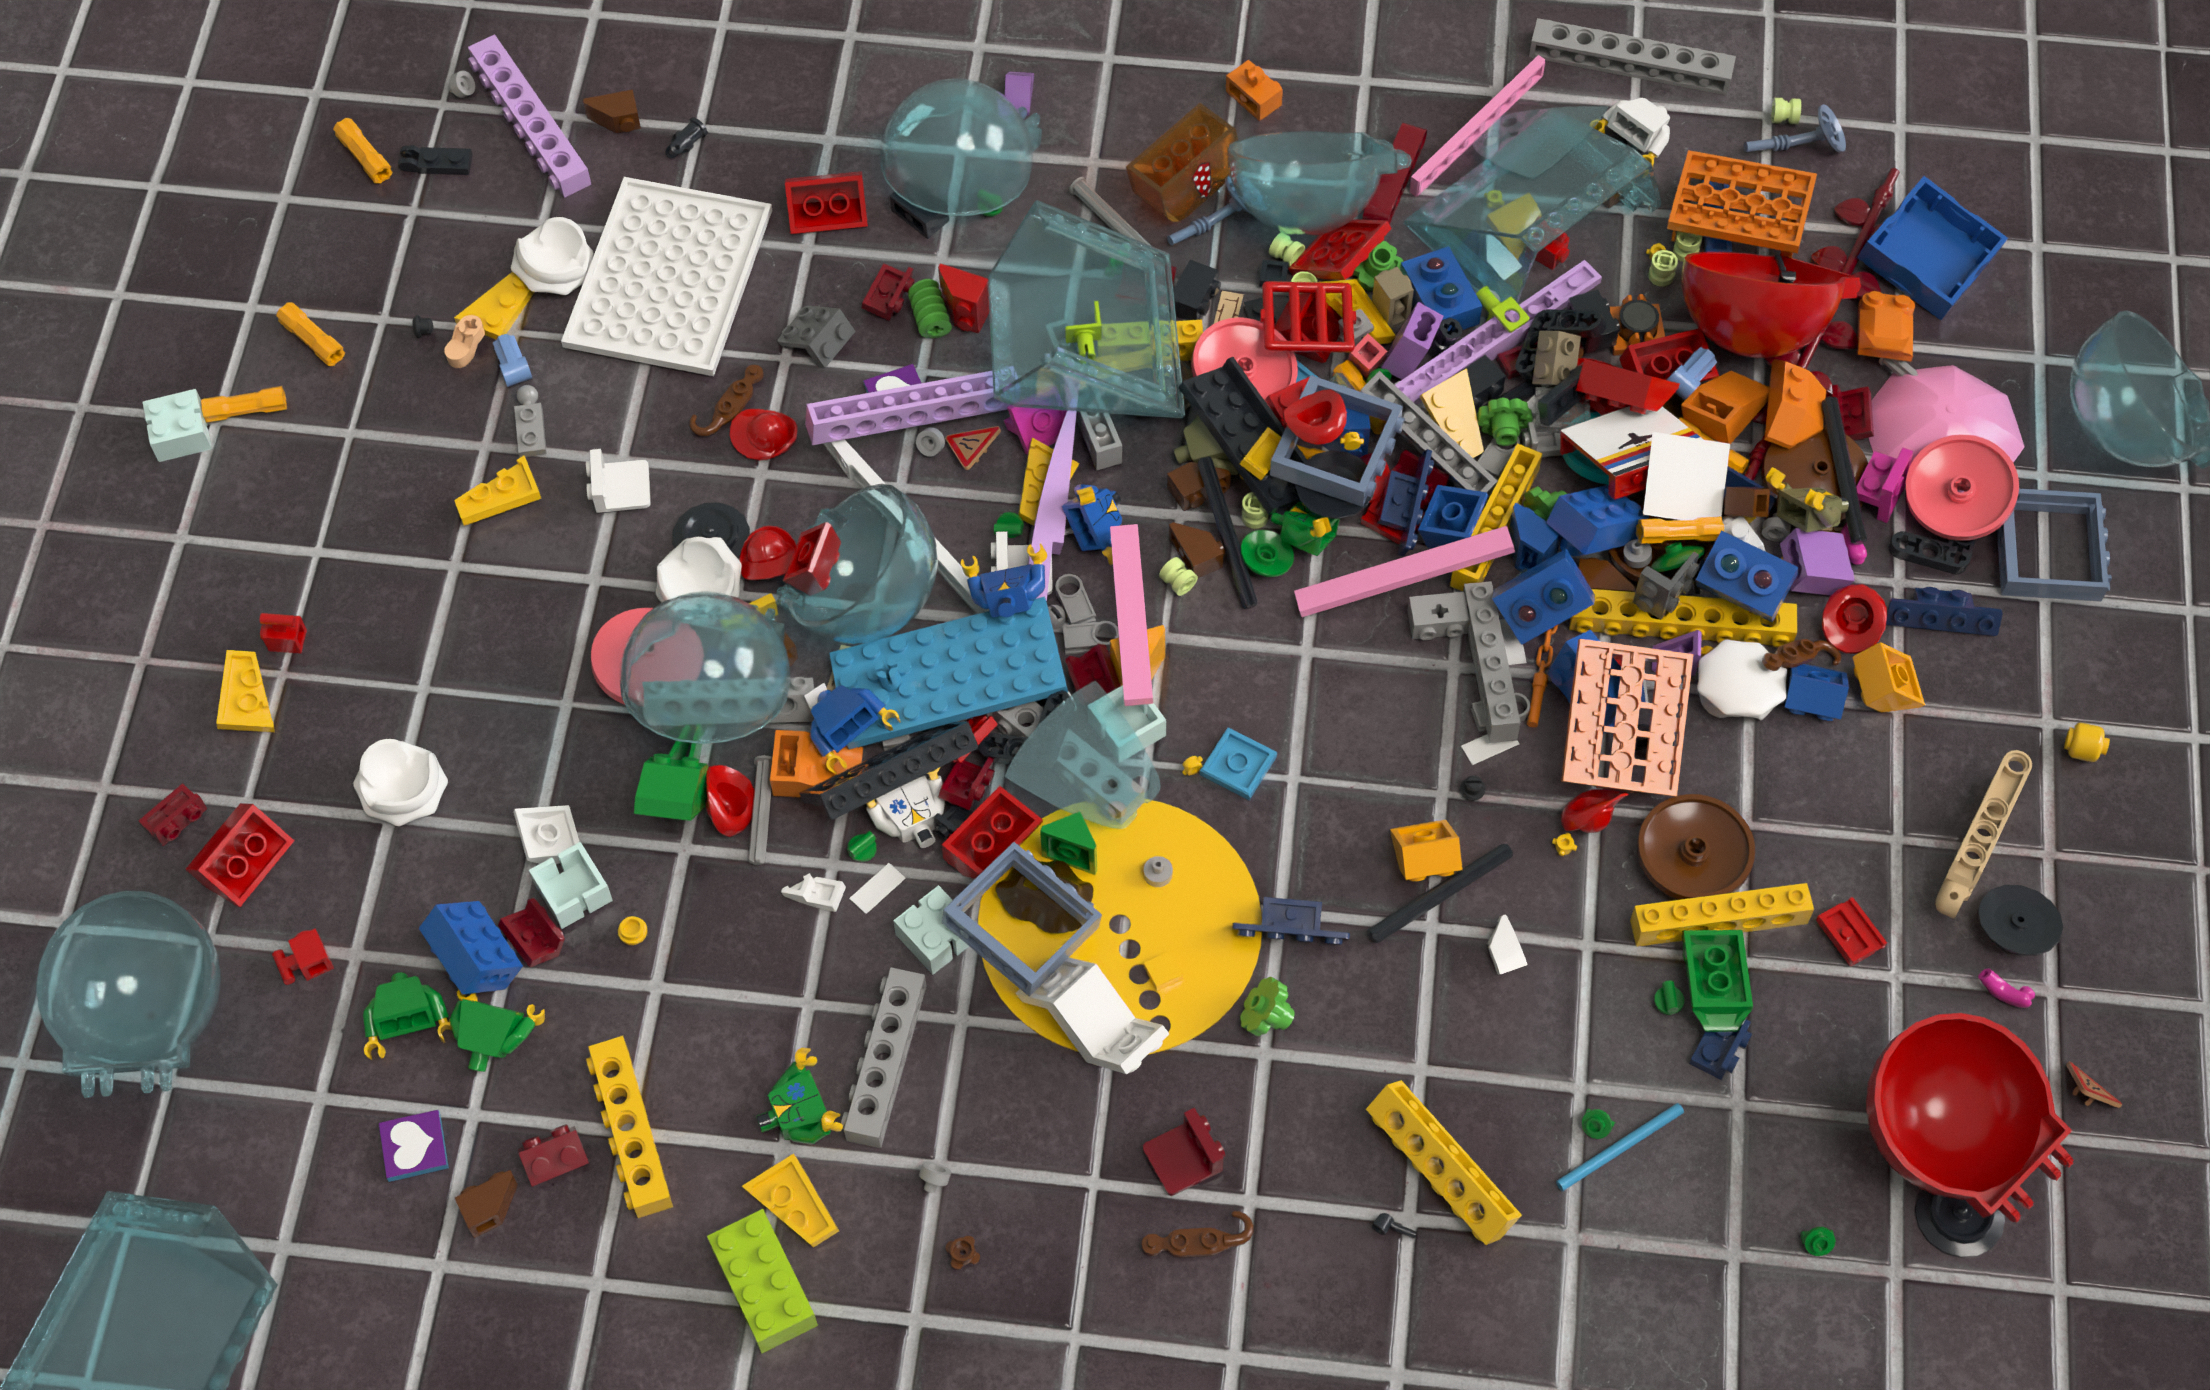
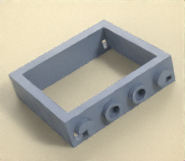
(1329, 483)
(2050, 588)
(994, 951)

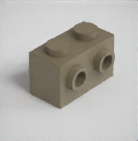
(1393, 296)
(1555, 357)

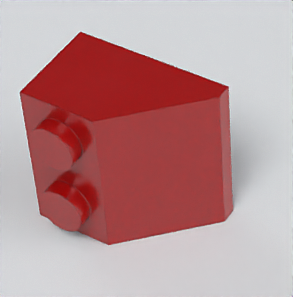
(964, 297)
(1308, 325)
(813, 559)

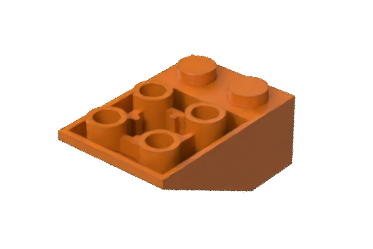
(1725, 405)
(800, 765)

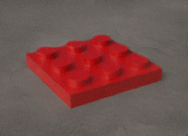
(1342, 250)

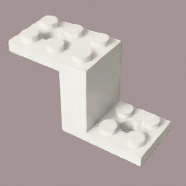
(1096, 1017)

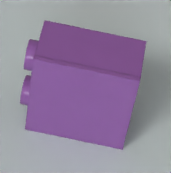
(1412, 341)
(1820, 561)

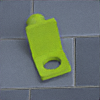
(1498, 309)
(1085, 334)

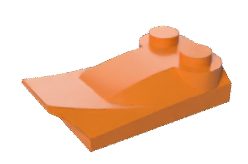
(1886, 326)

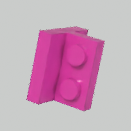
(1035, 423)
(1884, 481)

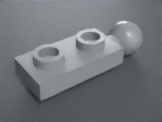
(529, 423)

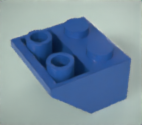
(1531, 537)

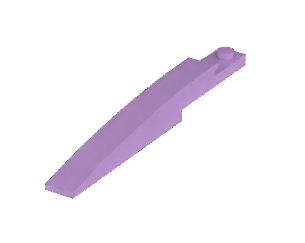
(1492, 336)
(1050, 517)

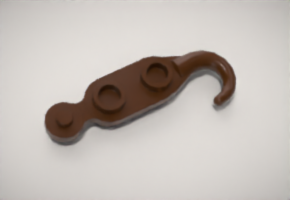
(731, 402)
(1798, 653)
(1198, 1241)

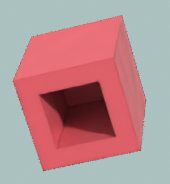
(1367, 355)

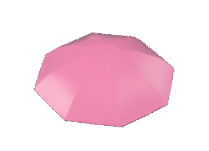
(1940, 404)

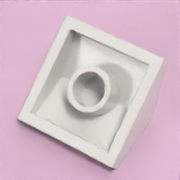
(546, 832)

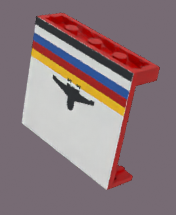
(1622, 444)

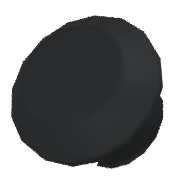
(422, 326)
(1472, 788)

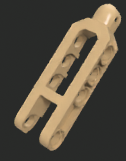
(1990, 816)

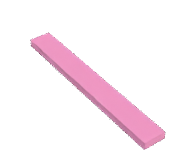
(1477, 126)
(1404, 571)
(1131, 615)

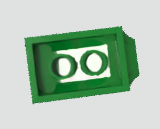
(1717, 978)

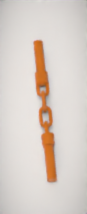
(1540, 680)

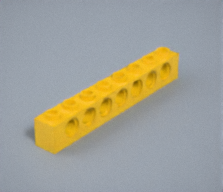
(1695, 611)

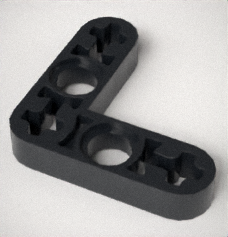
(1554, 321)
(1945, 552)
(1010, 742)

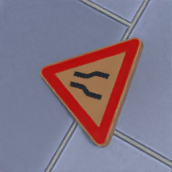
(972, 444)
(2090, 1087)

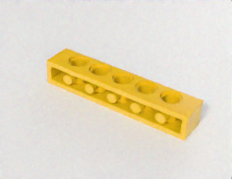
(1510, 489)
(1732, 911)
(1458, 1166)
(655, 1194)

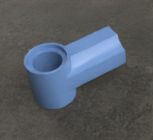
(512, 364)
(1693, 371)

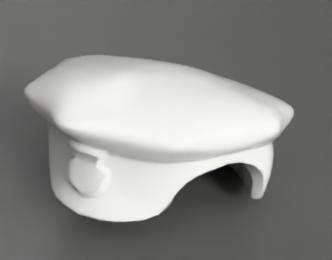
(553, 257)
(698, 566)
(1737, 682)
(399, 782)

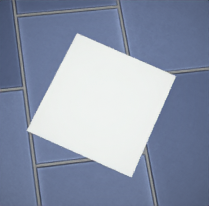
(1685, 477)

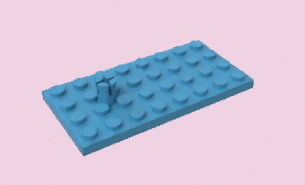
(954, 670)

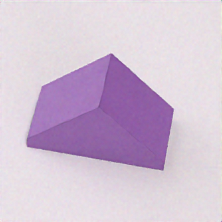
(1019, 89)
(1687, 643)

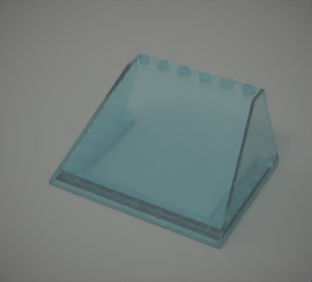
(1503, 219)
(1051, 282)
(147, 1303)

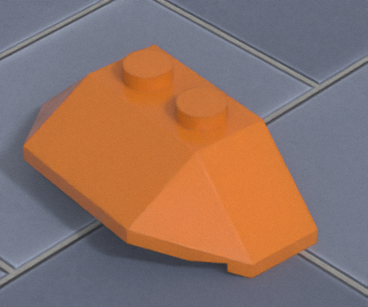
(1793, 405)

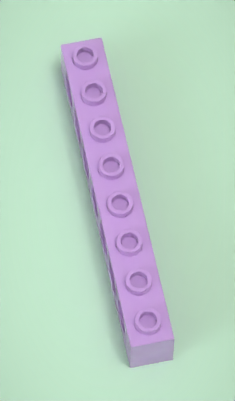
(529, 116)
(901, 408)

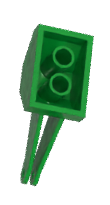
(673, 784)

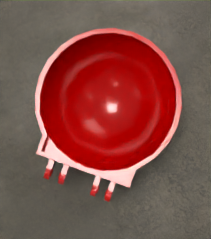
(1752, 314)
(1965, 1112)

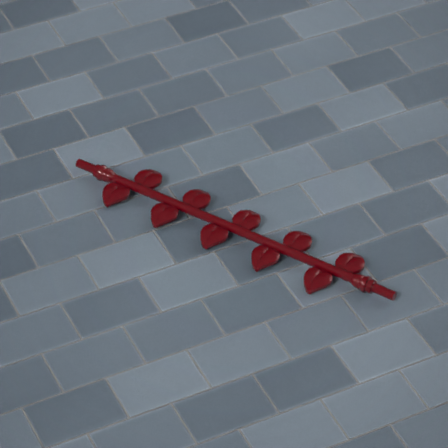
(1837, 333)

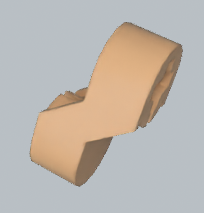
(464, 341)

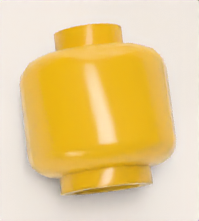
(2086, 742)

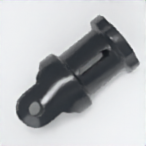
(682, 142)
(1444, 338)

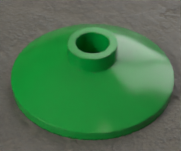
(1266, 553)
(1675, 556)

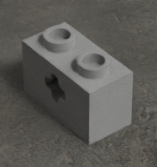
(1438, 615)

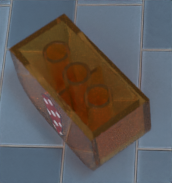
(1184, 164)

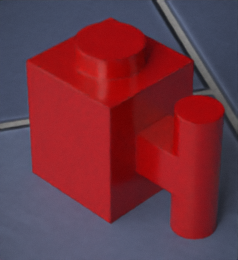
(1554, 252)
(282, 632)
(308, 956)

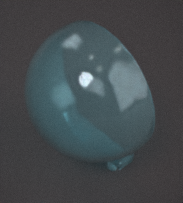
(958, 148)
(1310, 178)
(2139, 396)
(881, 571)
(705, 668)
(128, 988)

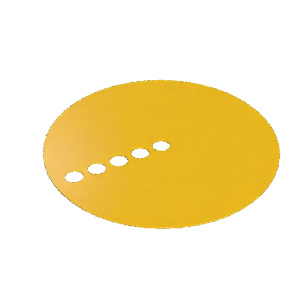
(1185, 917)

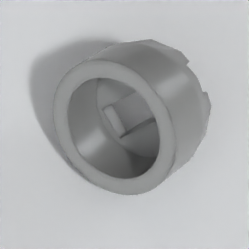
(1057, 623)

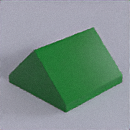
(1070, 842)

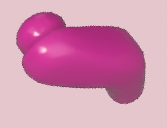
(1856, 553)
(2004, 991)

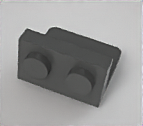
(819, 331)
(1661, 595)

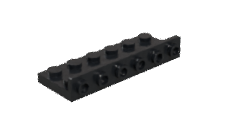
(1236, 420)
(891, 769)

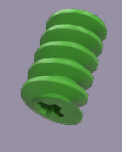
(929, 309)

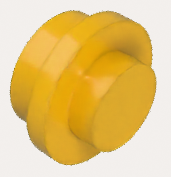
(632, 930)

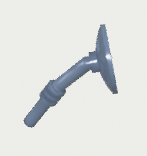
(1826, 131)
(1204, 223)

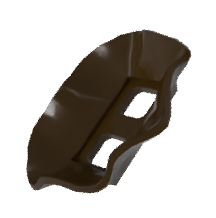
(1039, 907)

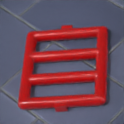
(1320, 290)

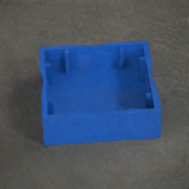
(1932, 248)

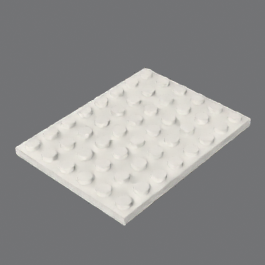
(667, 276)

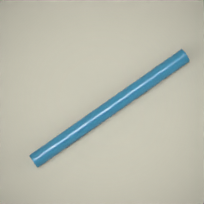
(1619, 1147)

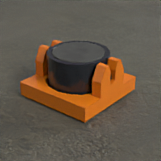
(1637, 321)

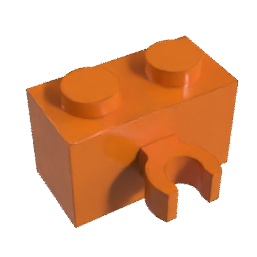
(1254, 90)

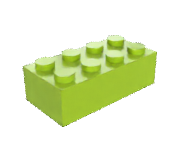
(762, 1281)

